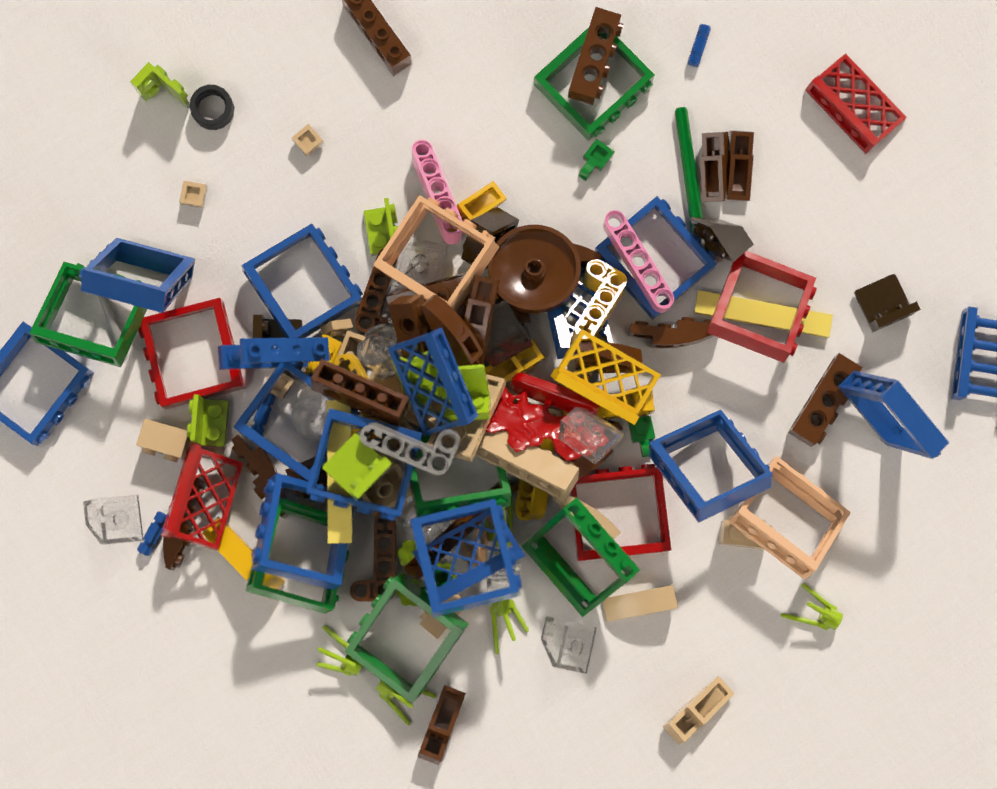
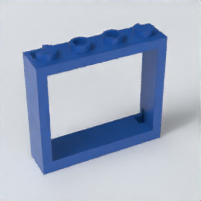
(691, 241)
(134, 292)
(271, 304)
(295, 369)
(67, 398)
(717, 421)
(919, 433)
(343, 501)
(264, 533)
(507, 557)

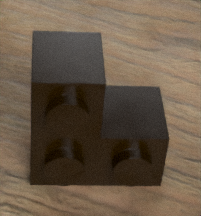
(496, 223)

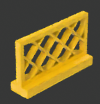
(596, 394)

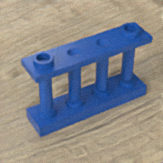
(270, 352)
(964, 363)

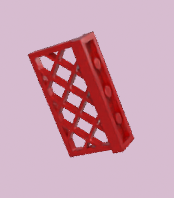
(844, 113)
(182, 496)

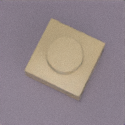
(307, 140)
(193, 194)
(336, 328)
(282, 386)

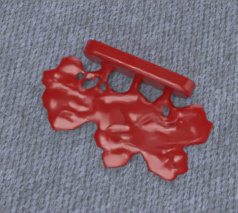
(533, 423)

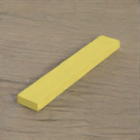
(763, 314)
(338, 518)

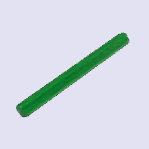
(688, 164)

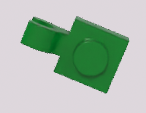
(596, 157)
(642, 433)

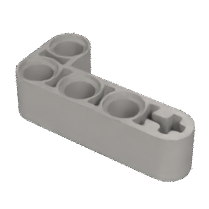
(407, 443)

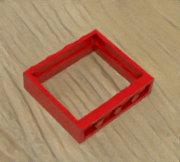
(750, 339)
(150, 353)
(626, 472)

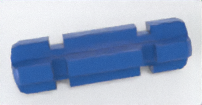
(699, 45)
(263, 414)
(152, 534)

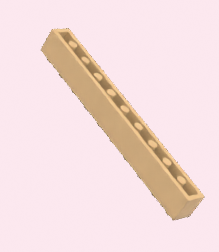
(532, 464)

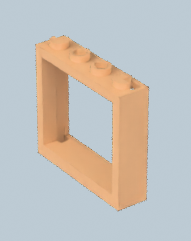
(406, 230)
(774, 542)

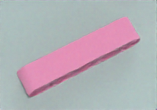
(435, 182)
(637, 250)

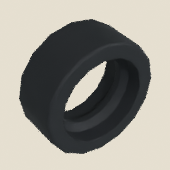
(206, 91)

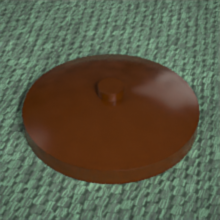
(535, 268)

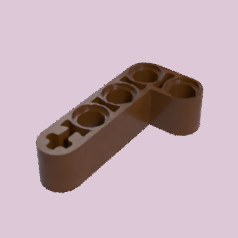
(378, 292)
(379, 556)

